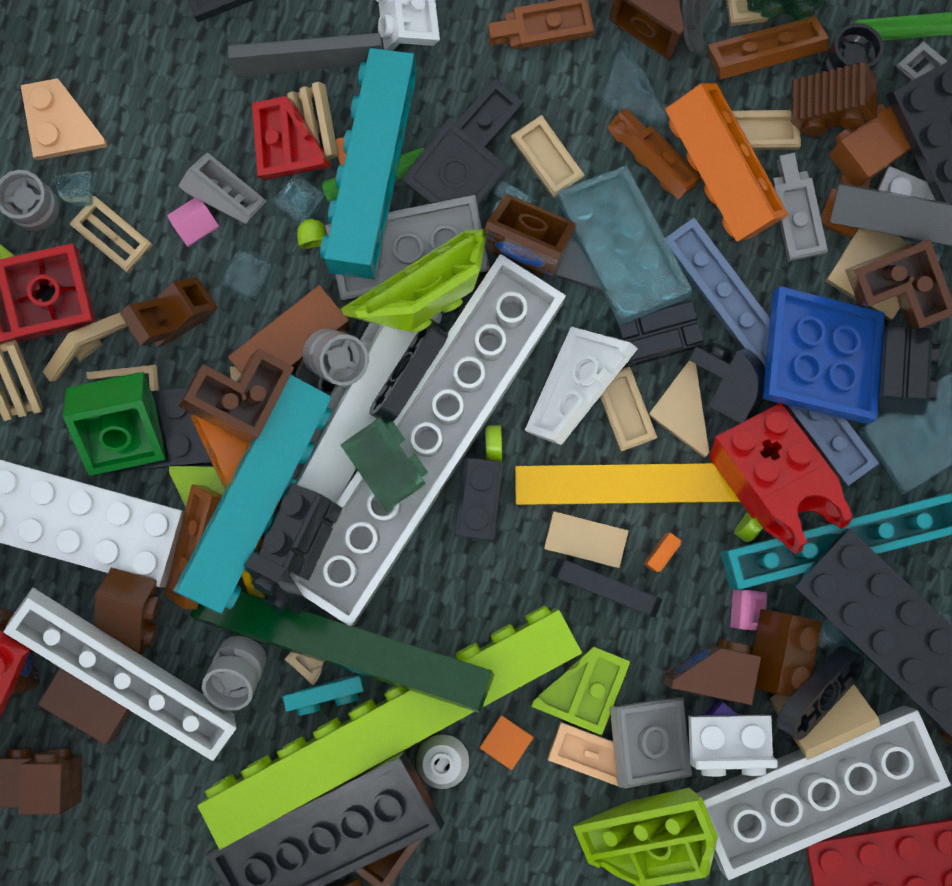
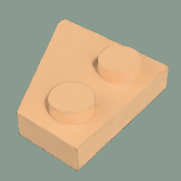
(57, 122)

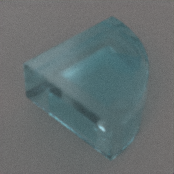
(75, 187)

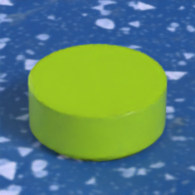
(493, 443)
(748, 528)

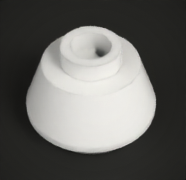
(449, 751)

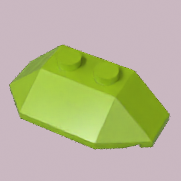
(424, 287)
(652, 839)

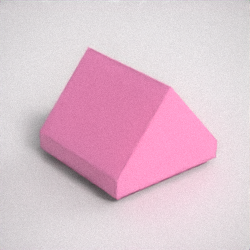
(193, 221)
(746, 608)

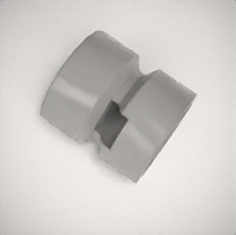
(28, 200)
(335, 356)
(234, 673)

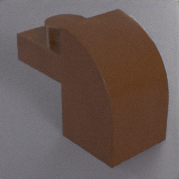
(170, 314)

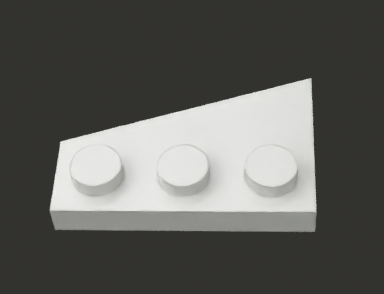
(576, 382)

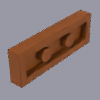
(768, 47)
(198, 511)

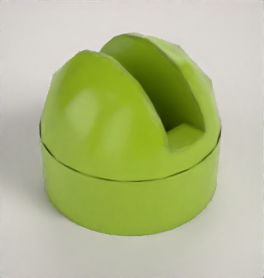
(310, 233)

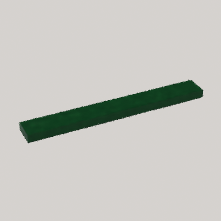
(355, 650)

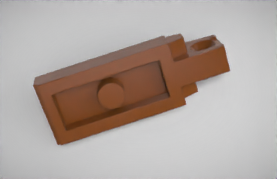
(543, 24)
(654, 153)

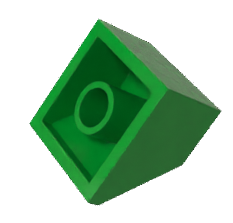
(114, 423)

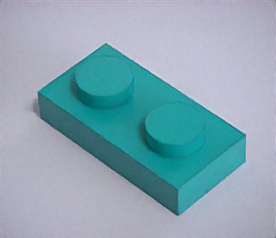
(309, 699)

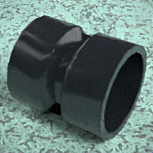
(854, 45)

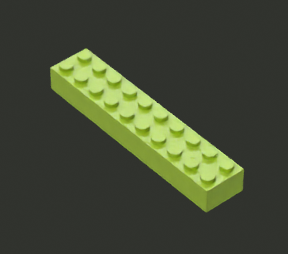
(377, 731)

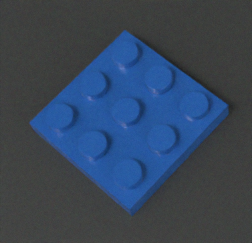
(824, 355)

